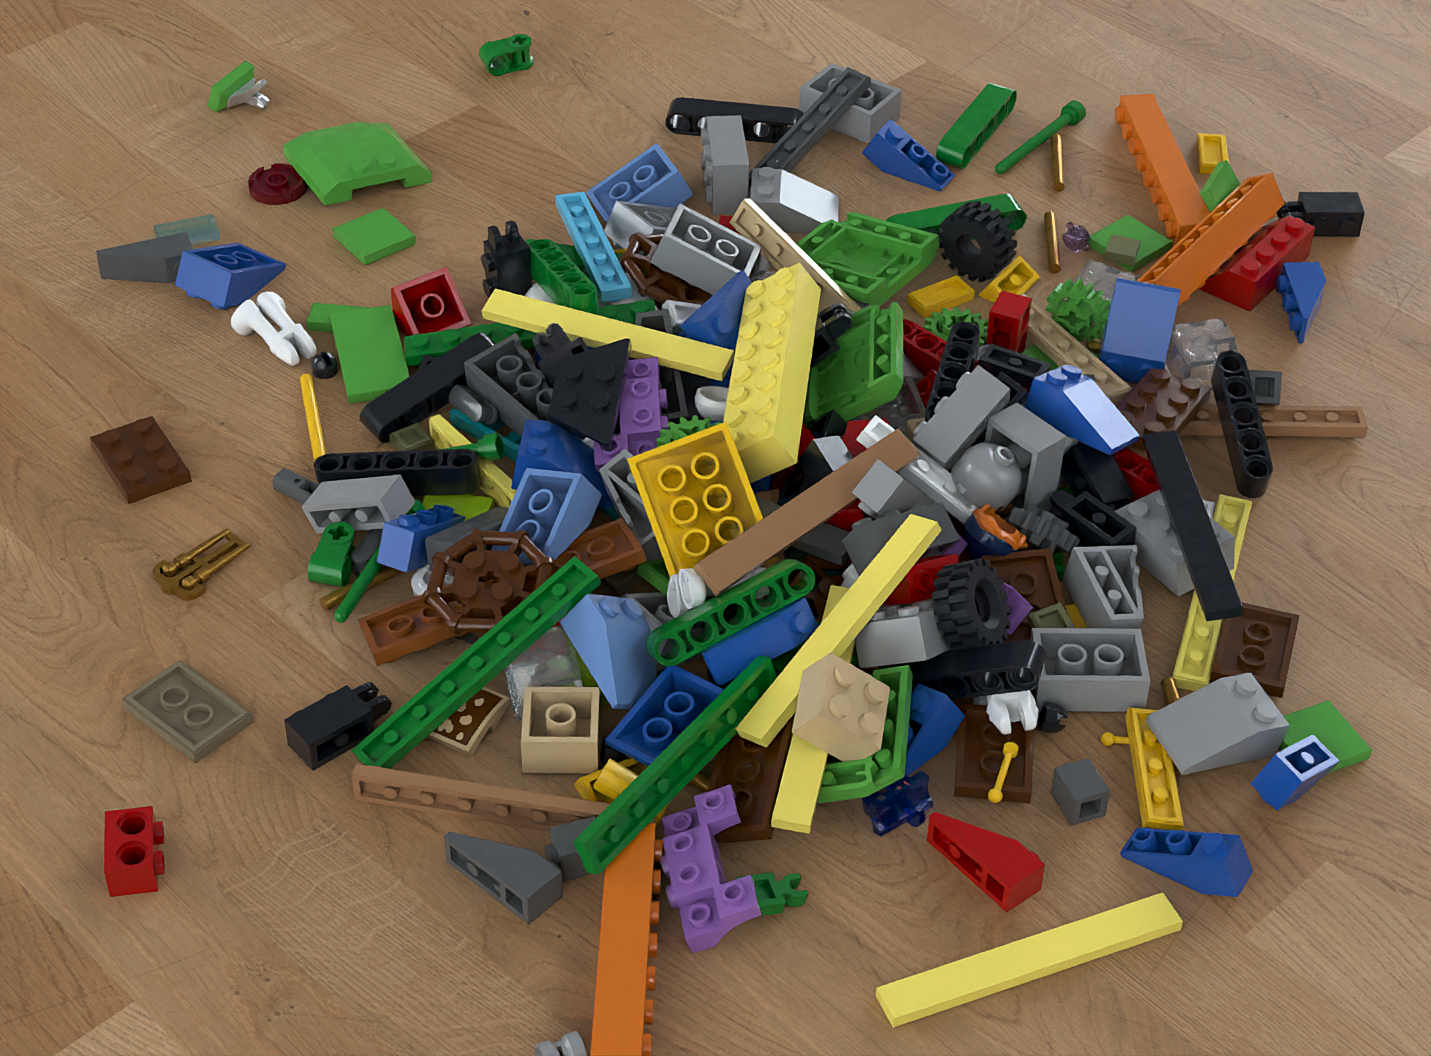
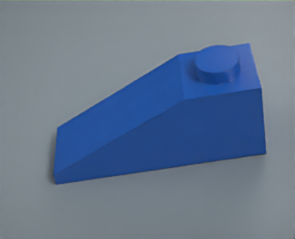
(766, 638)

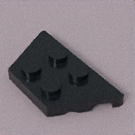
(590, 392)

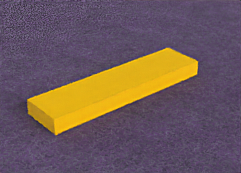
(1153, 775)

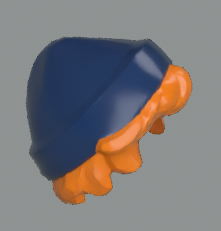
(991, 535)

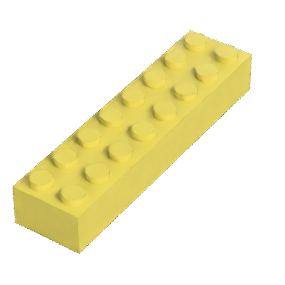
(772, 370)

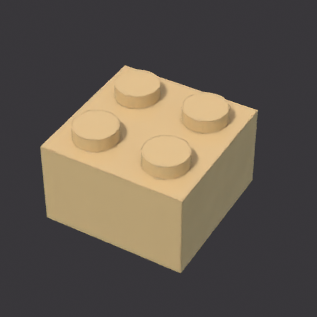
(841, 709)
(560, 730)

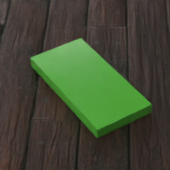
(368, 352)

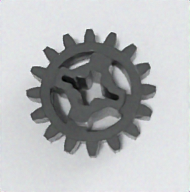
(1043, 530)

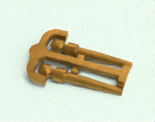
(201, 570)

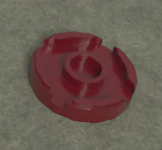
(276, 185)

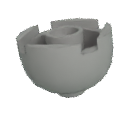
(988, 475)

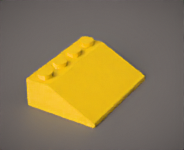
(695, 495)

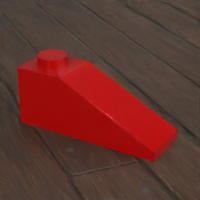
(990, 860)

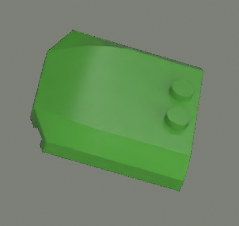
(352, 158)
(870, 255)
(864, 369)
(886, 766)

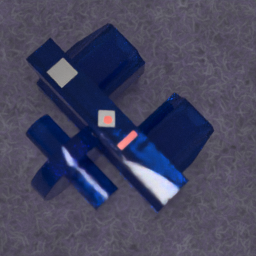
(900, 804)

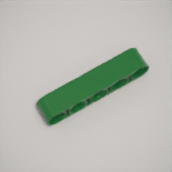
(976, 125)
(931, 218)
(561, 277)
(747, 612)

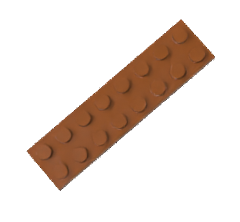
(418, 626)

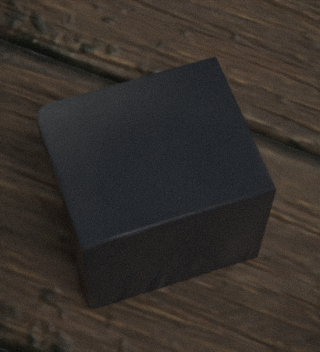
(824, 457)

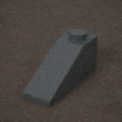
(144, 260)
(507, 872)

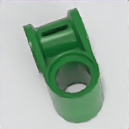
(508, 53)
(332, 558)

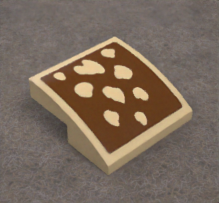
(469, 724)

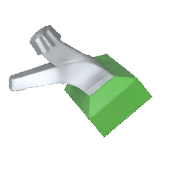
(238, 88)

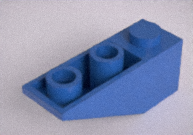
(905, 158)
(1301, 293)
(403, 538)
(931, 726)
(1195, 859)

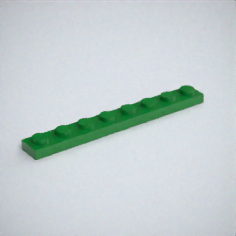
(441, 342)
(477, 666)
(673, 768)

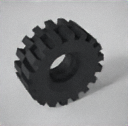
(989, 232)
(971, 605)

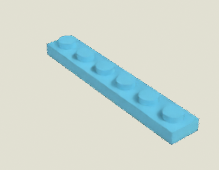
(593, 247)

